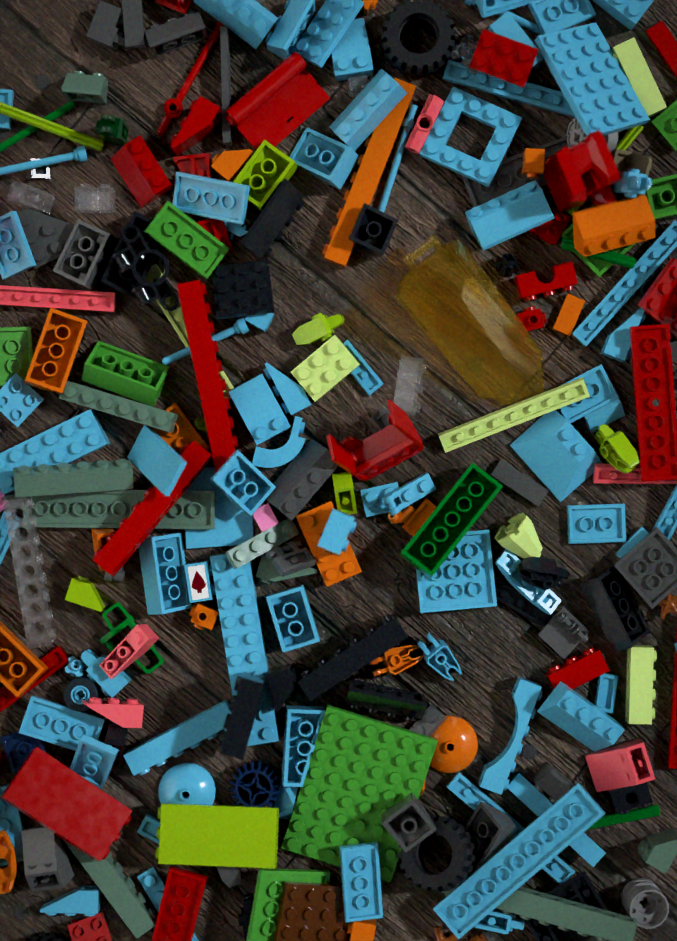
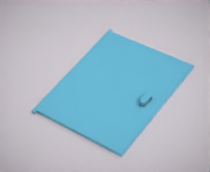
(231, 523)

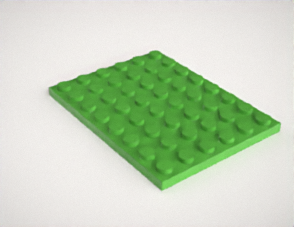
(352, 780)

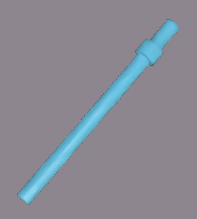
(407, 125)

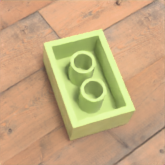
(325, 368)

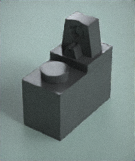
(105, 27)

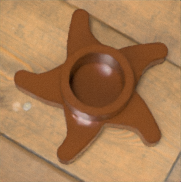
(668, 604)

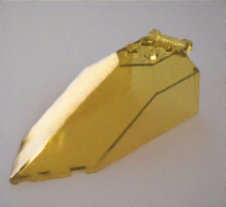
(471, 322)

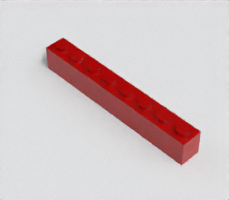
(149, 513)

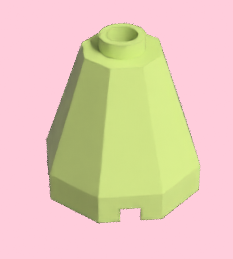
(520, 537)

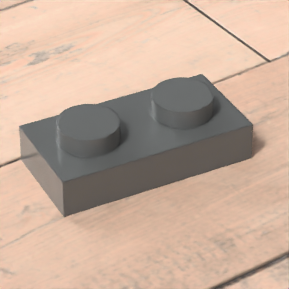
(429, 721)

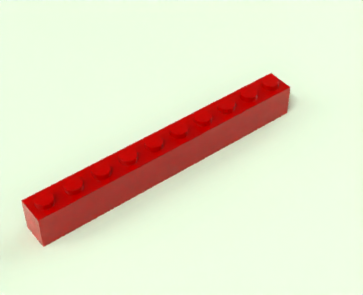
(207, 371)

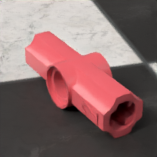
(429, 113)

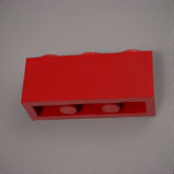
(578, 669)

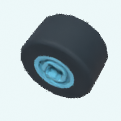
(85, 689)

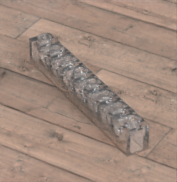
(34, 637)

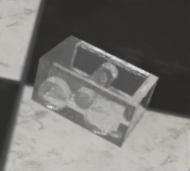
(95, 199)

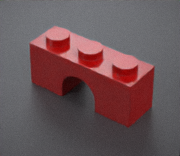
(529, 286)

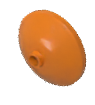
(463, 737)

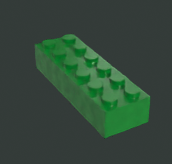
(451, 520)

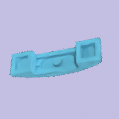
(543, 599)

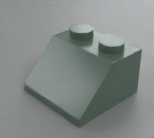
(85, 87)
(659, 849)

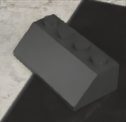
(301, 479)

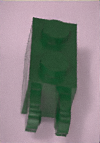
(112, 130)

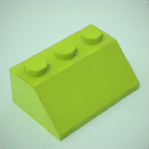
(265, 173)

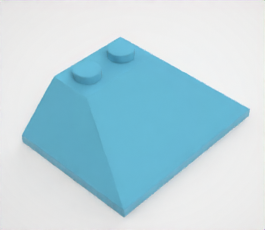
(556, 454)

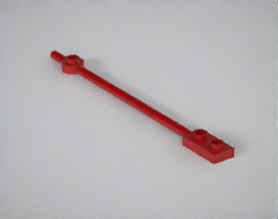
(187, 83)

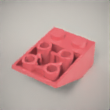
(620, 766)

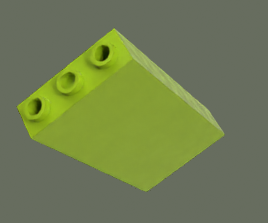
(218, 835)

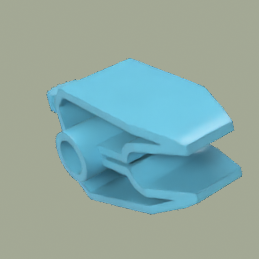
(632, 183)
(438, 655)

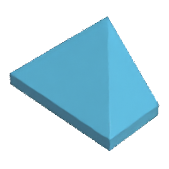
(286, 801)

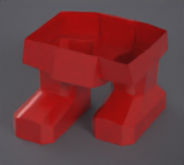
(582, 173)

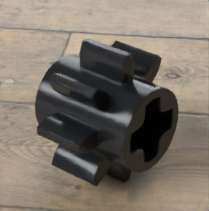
(507, 265)

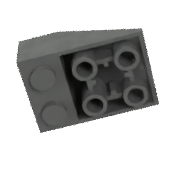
(45, 860)

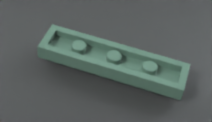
(261, 543)

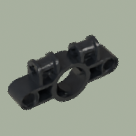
(160, 287)

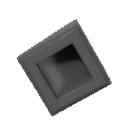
(38, 173)

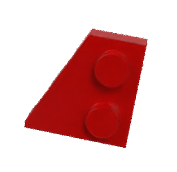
(195, 164)

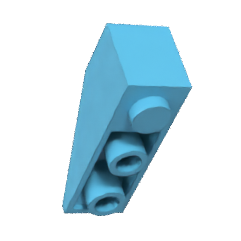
(618, 341)
(291, 393)
(81, 900)

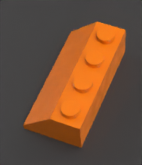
(613, 225)
(55, 351)

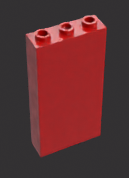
(67, 804)

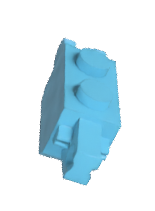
(500, 922)

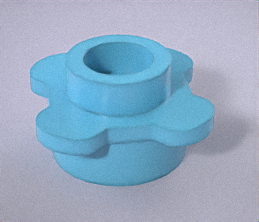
(75, 672)

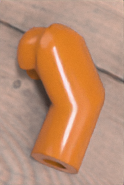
(402, 516)

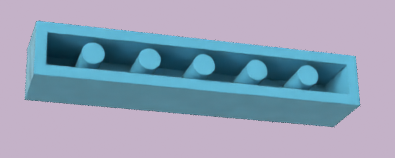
(177, 739)

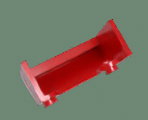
(380, 450)

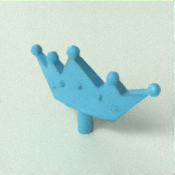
(235, 229)

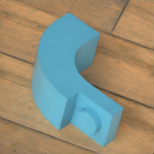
(277, 457)

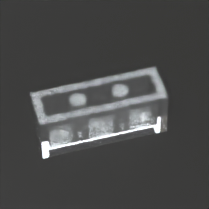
(409, 384)

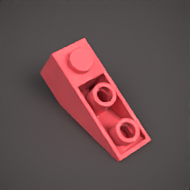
(129, 650)
(124, 713)

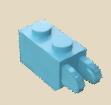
(96, 674)

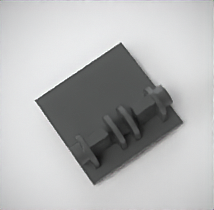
(564, 633)

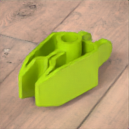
(317, 329)
(616, 449)

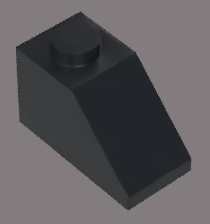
(117, 738)

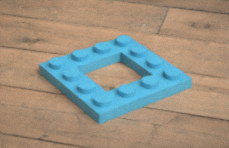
(460, 103)

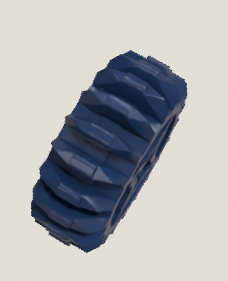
(262, 787)

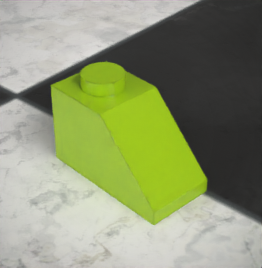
(344, 492)
(84, 593)

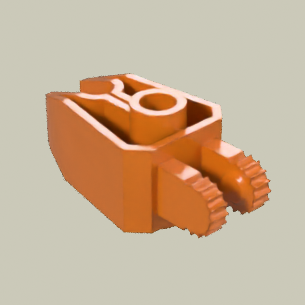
(396, 660)

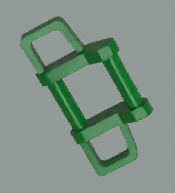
(131, 624)

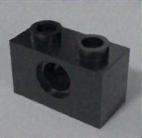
(641, 798)

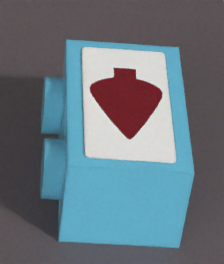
(199, 581)

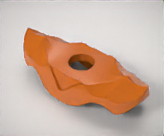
(7, 874)

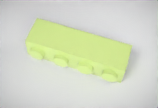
(639, 75)
(640, 684)

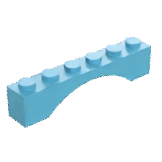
(496, 772)

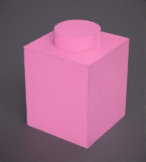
(265, 517)

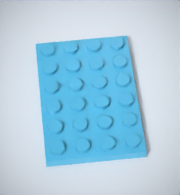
(591, 79)

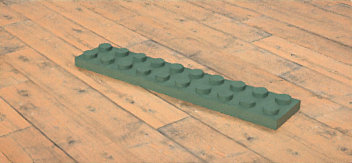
(108, 508)

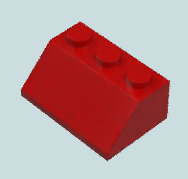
(141, 172)

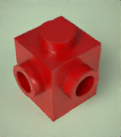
(532, 318)

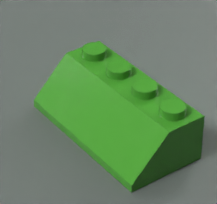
(125, 373)

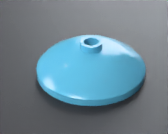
(188, 778)

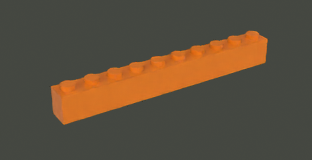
(366, 179)

